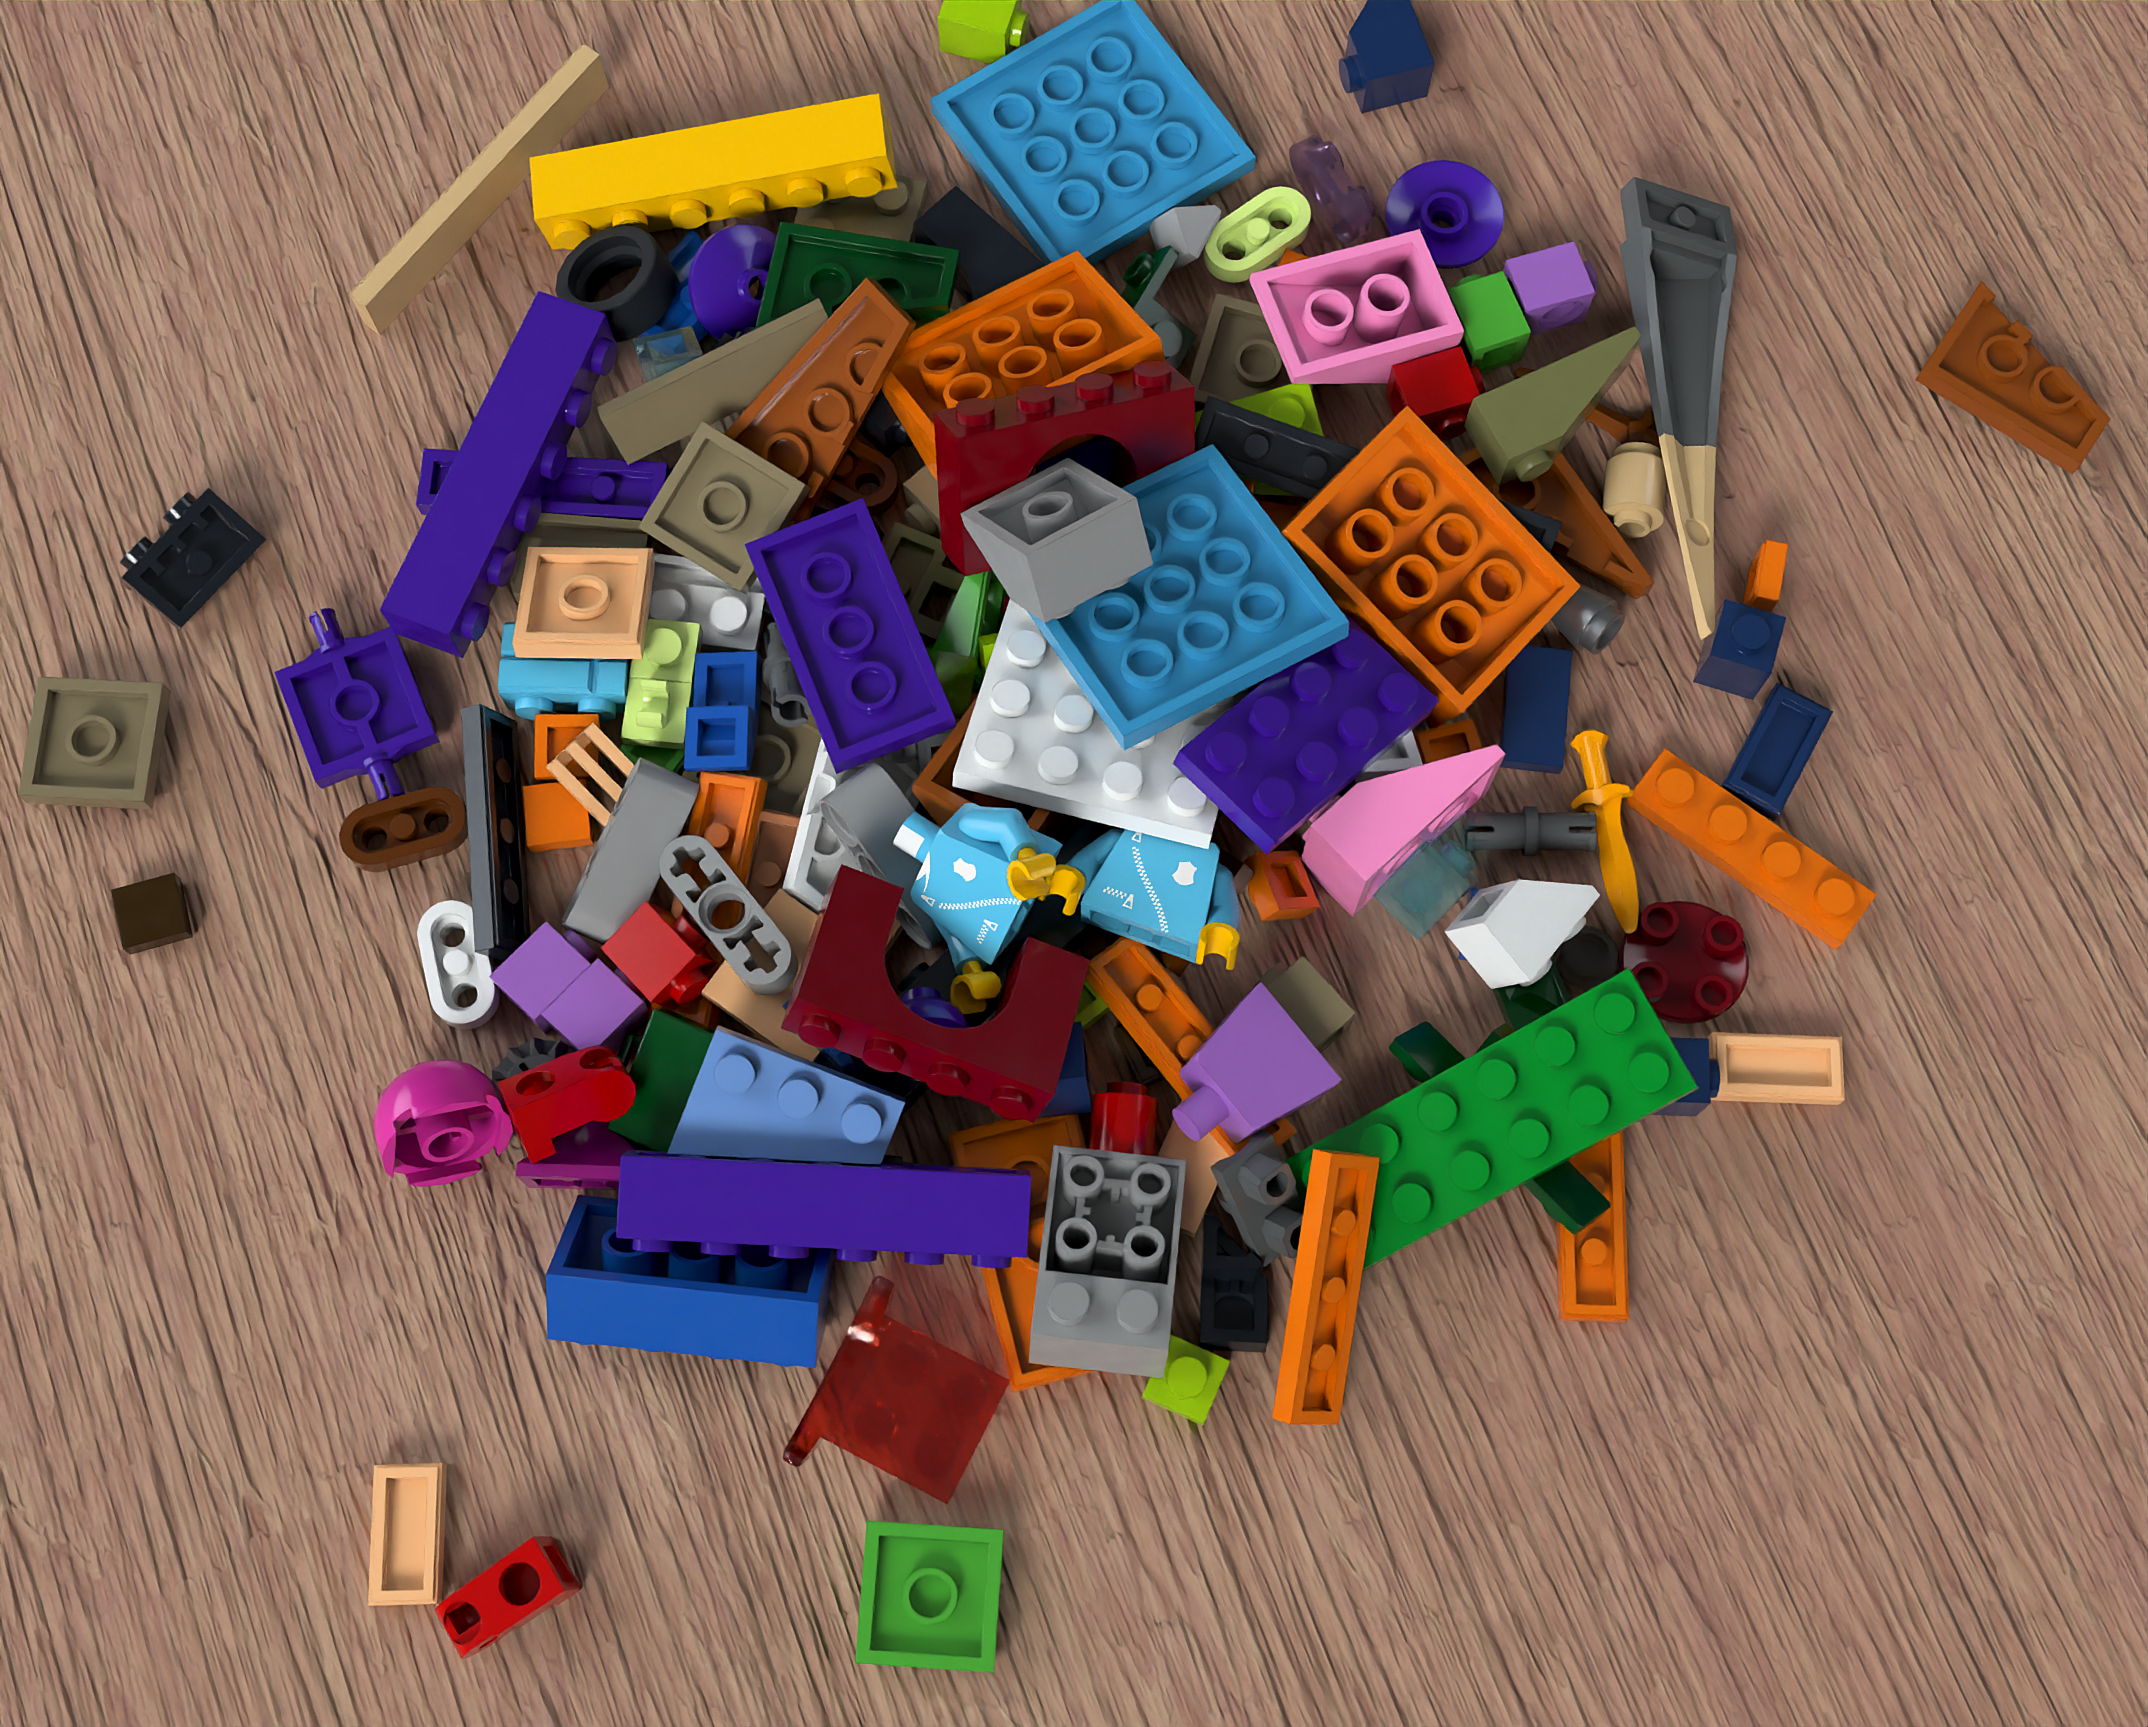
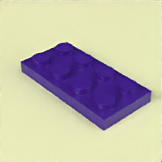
(850, 636)
(1305, 736)

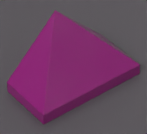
(583, 1160)

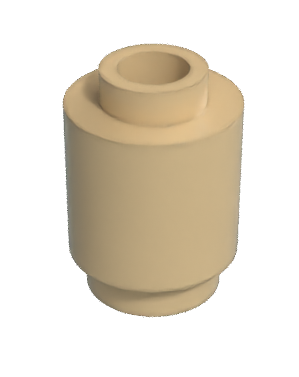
(1635, 489)

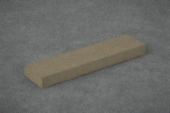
(708, 385)

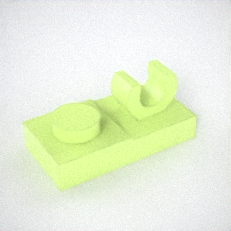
(662, 685)

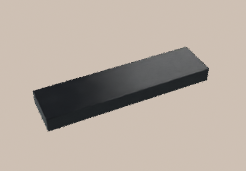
(495, 832)

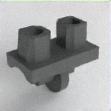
(1261, 1198)

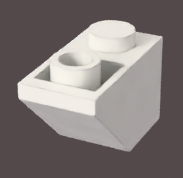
(1517, 928)

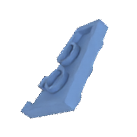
(782, 1107)

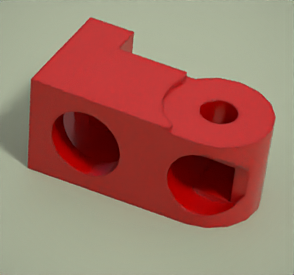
(565, 1096)
(507, 1595)

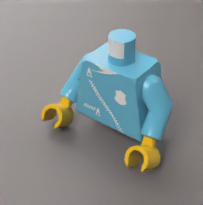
(977, 887)
(1154, 894)

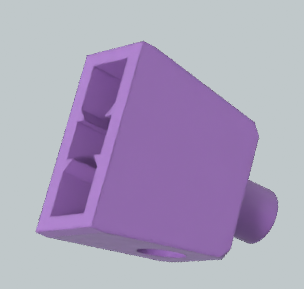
(1251, 1072)

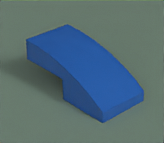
(724, 712)

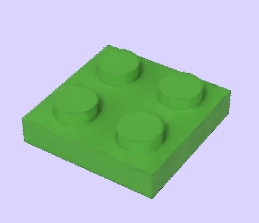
(930, 1596)

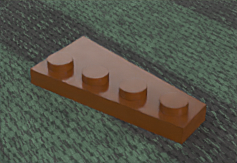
(826, 390)

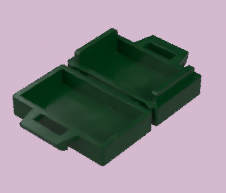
(663, 1076)

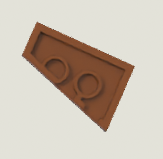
(2007, 383)

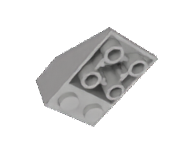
(1108, 1262)

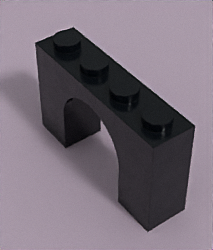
(987, 262)

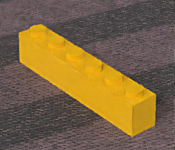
(715, 171)

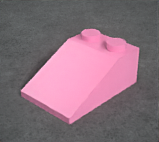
(1357, 311)
(1383, 820)

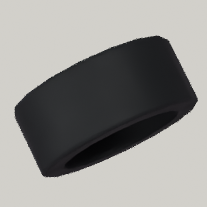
(607, 255)

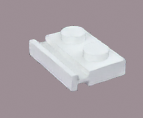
(694, 595)

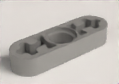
(717, 871)

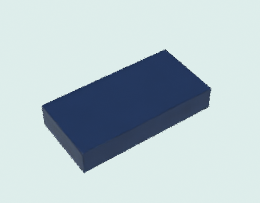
(1535, 710)
(1776, 751)

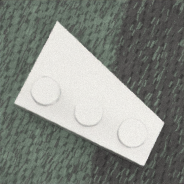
(816, 848)

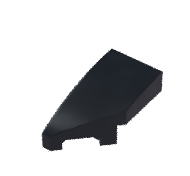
(1231, 1294)

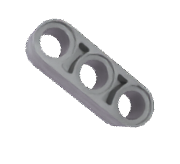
(866, 819)
(629, 850)

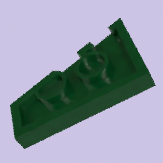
(833, 263)

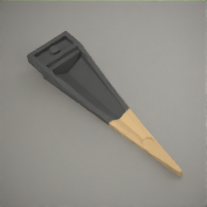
(1680, 292)

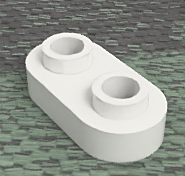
(456, 968)

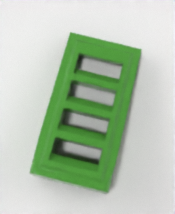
(973, 614)

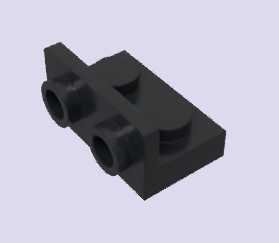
(191, 557)

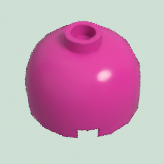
(439, 1122)

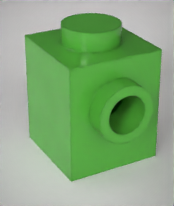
(1491, 321)

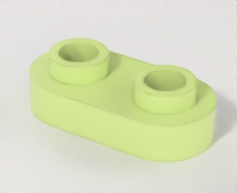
(1252, 235)

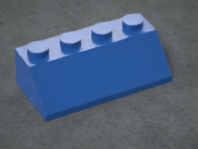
(684, 1298)

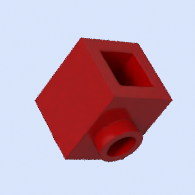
(1436, 390)
(662, 955)

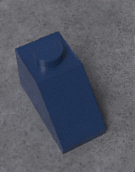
(1386, 56)

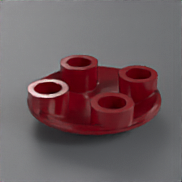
(1687, 960)

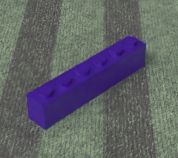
(500, 476)
(824, 1206)

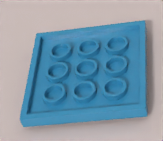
(1092, 133)
(1207, 616)

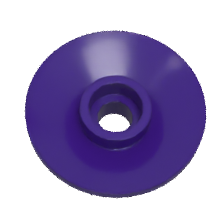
(1453, 195)
(722, 278)

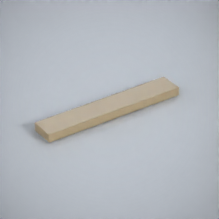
(479, 190)

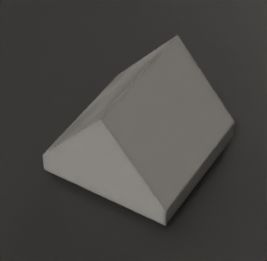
(1185, 230)

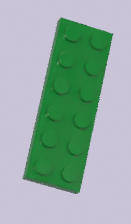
(1510, 1113)

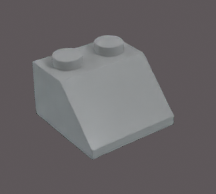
(1060, 538)

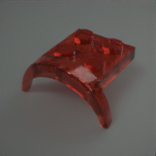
(900, 1401)

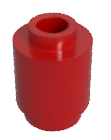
(1124, 1120)

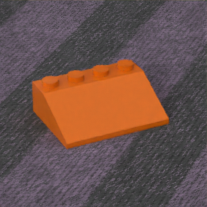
(1019, 336)
(1429, 563)

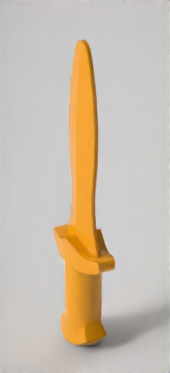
(1606, 801)

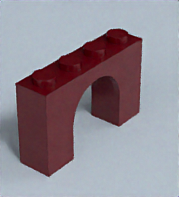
(997, 441)
(850, 1005)

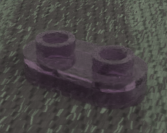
(1322, 176)

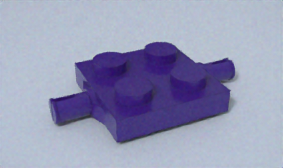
(356, 706)

